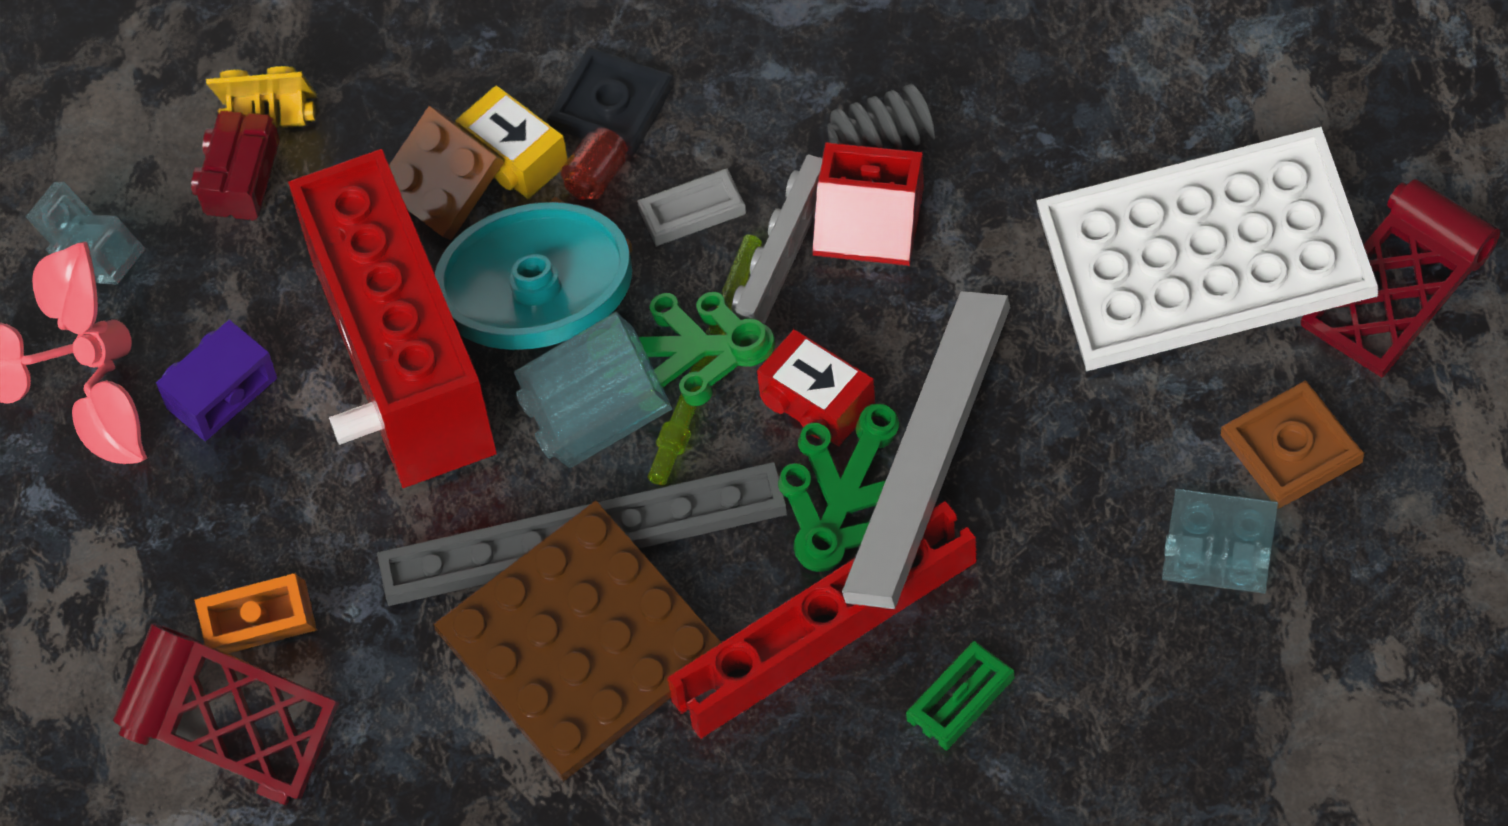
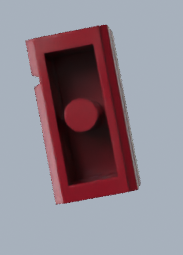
(236, 165)

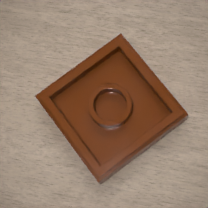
(1292, 444)

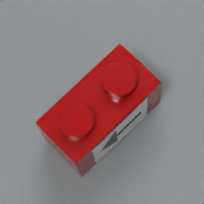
(815, 386)

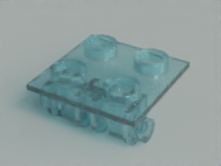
(1220, 541)

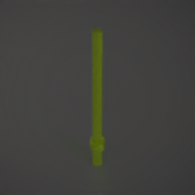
(675, 433)

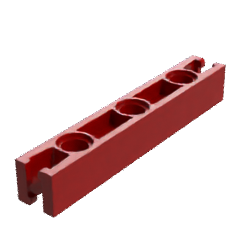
(791, 641)

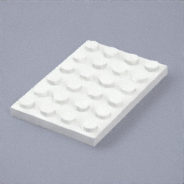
(1206, 248)

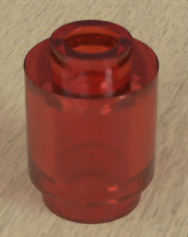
(594, 164)

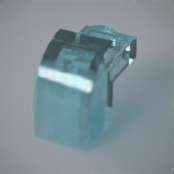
(68, 221)

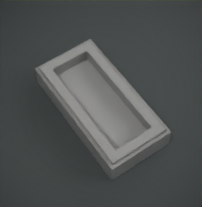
(691, 207)

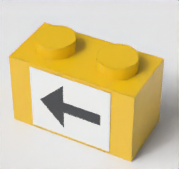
(518, 136)

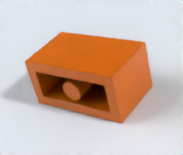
(256, 614)

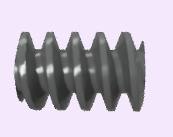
(882, 121)

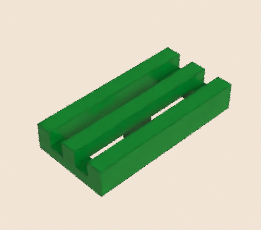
(934, 726)

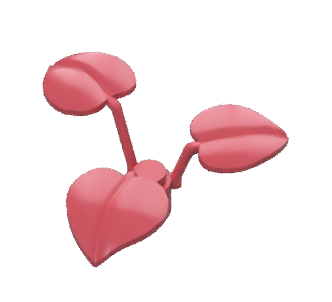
(68, 291)

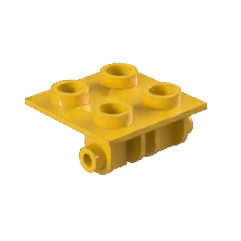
(279, 84)

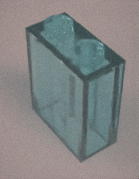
(591, 391)

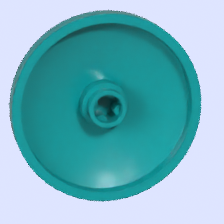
(534, 275)

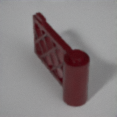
(1445, 236)
(160, 695)

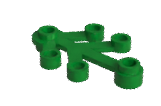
(745, 344)
(840, 494)

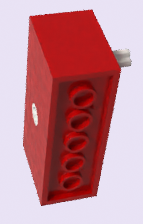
(392, 322)

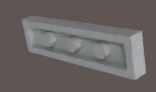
(786, 233)

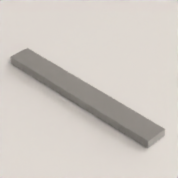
(926, 451)

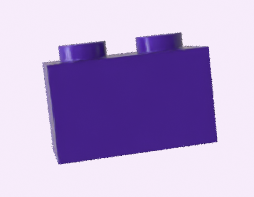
(216, 379)

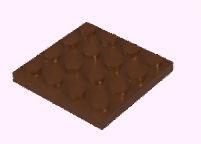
(577, 639)

